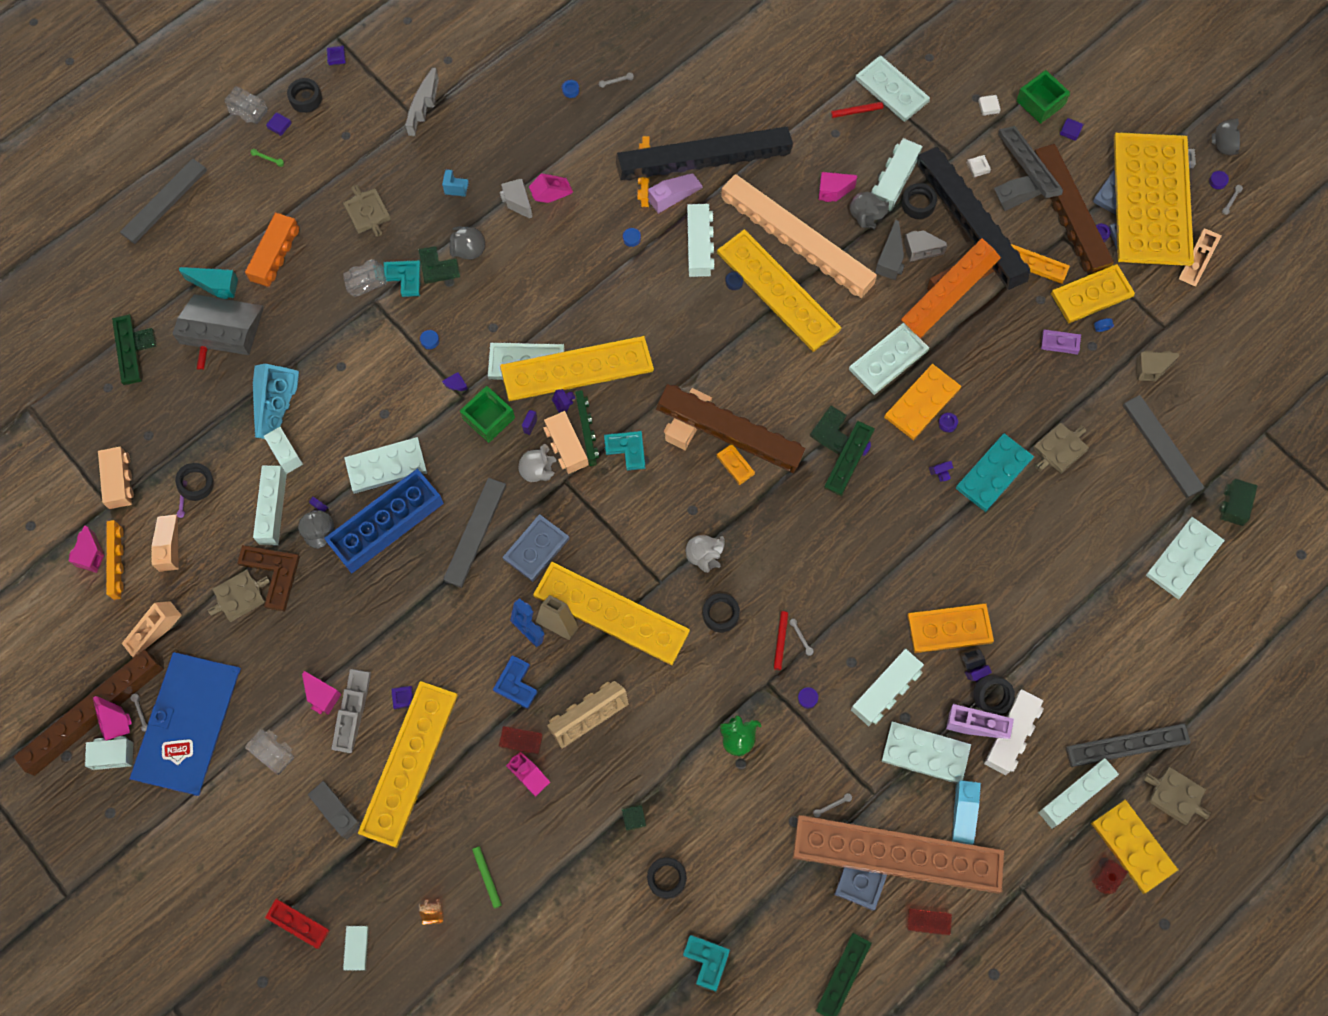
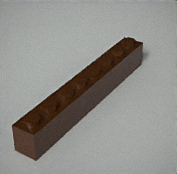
(1075, 215)
(730, 428)
(83, 716)

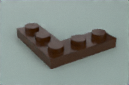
(284, 570)

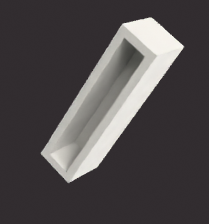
(1005, 751)

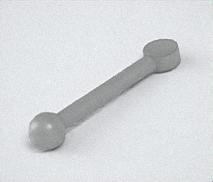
(629, 77)
(1238, 189)
(809, 651)
(135, 698)
(847, 798)

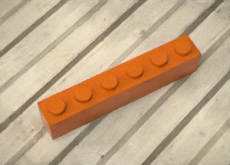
(951, 287)

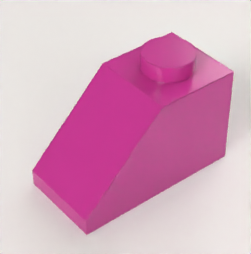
(835, 186)
(549, 188)
(319, 694)
(111, 718)

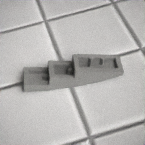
(424, 98)
(351, 711)

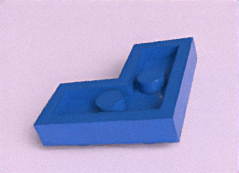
(522, 617)
(511, 685)

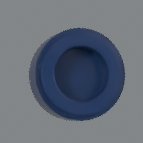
(734, 281)

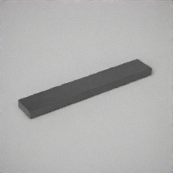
(1030, 162)
(163, 201)
(1163, 446)
(474, 532)
(1127, 745)

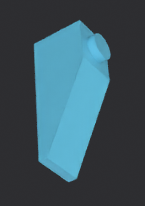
(966, 812)

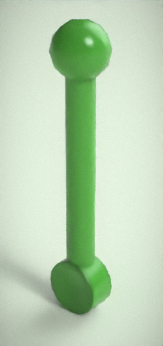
(280, 163)

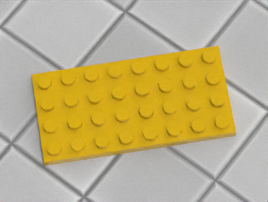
(1153, 199)

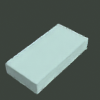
(356, 948)

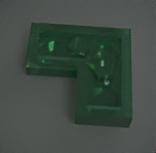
(436, 270)
(827, 431)

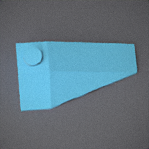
(271, 396)

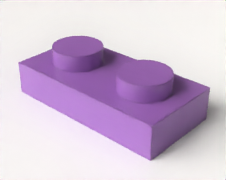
(1060, 341)

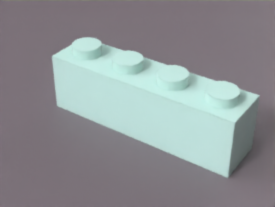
(897, 172)
(699, 240)
(270, 505)
(887, 687)
(1078, 793)

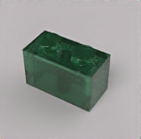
(1238, 502)

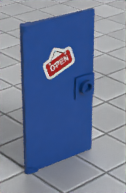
(185, 724)

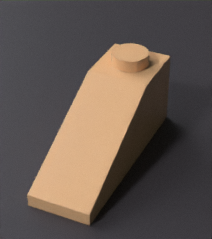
(1202, 251)
(165, 544)
(151, 627)

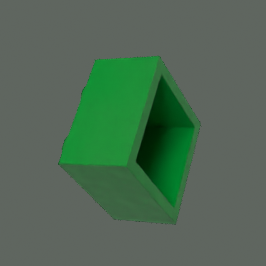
(1043, 96)
(487, 414)

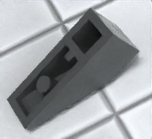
(1016, 192)
(892, 255)
(334, 810)

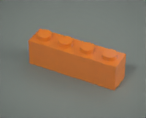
(272, 250)

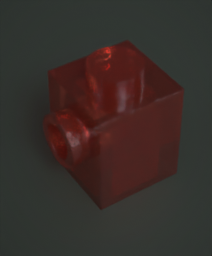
(1109, 877)

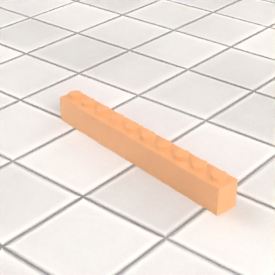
(798, 236)

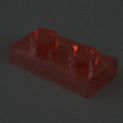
(520, 740)
(929, 922)

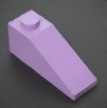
(672, 191)
(979, 723)

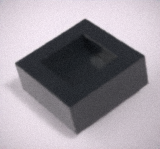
(972, 658)

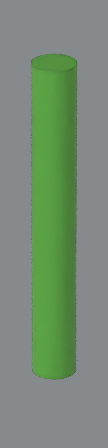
(486, 877)

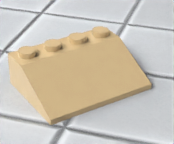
(588, 714)

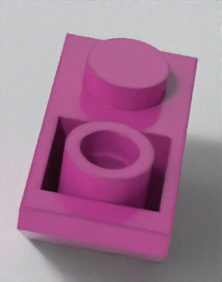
(87, 551)
(528, 773)

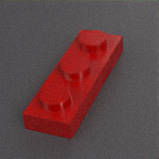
(297, 923)

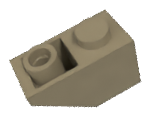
(1153, 365)
(557, 617)

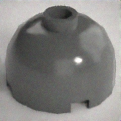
(1227, 137)

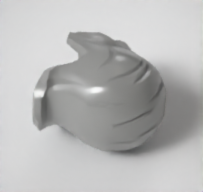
(536, 465)
(703, 551)

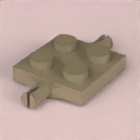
(366, 210)
(1060, 448)
(238, 595)
(1177, 795)

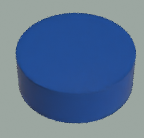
(570, 88)
(631, 237)
(1103, 325)
(429, 339)

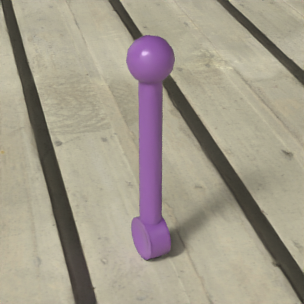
(180, 513)

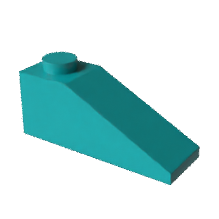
(215, 281)

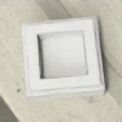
(989, 105)
(978, 166)

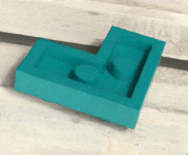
(408, 273)
(630, 444)
(713, 960)

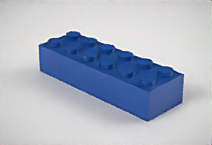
(384, 520)

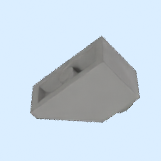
(516, 197)
(923, 245)

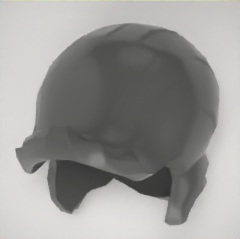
(868, 207)
(466, 243)
(315, 527)

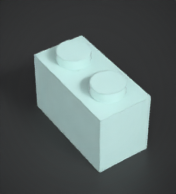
(283, 450)
(109, 753)

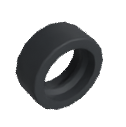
(303, 84)
(923, 189)
(190, 468)
(720, 597)
(1007, 700)
(651, 877)

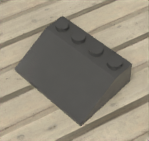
(218, 324)

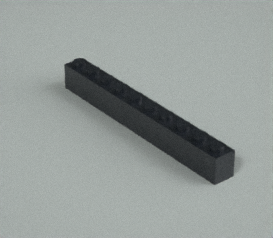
(704, 153)
(972, 216)

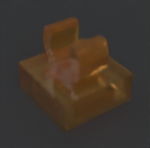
(431, 912)

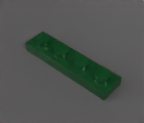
(126, 349)
(589, 435)
(849, 458)
(843, 976)

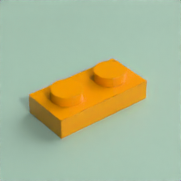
(735, 464)

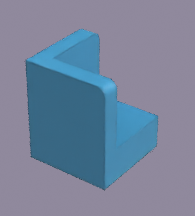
(453, 185)

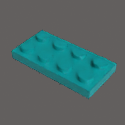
(994, 472)

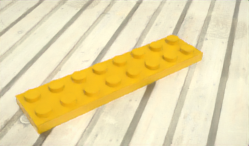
(779, 290)
(576, 368)
(614, 613)
(408, 764)

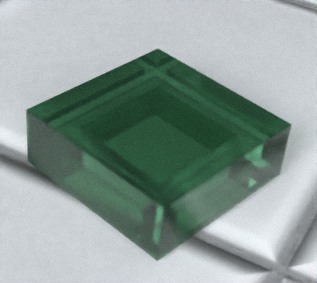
(145, 339)
(634, 818)

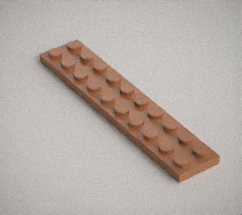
(898, 854)

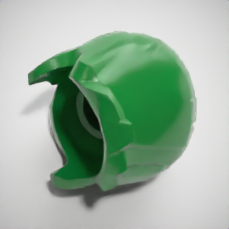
(739, 737)

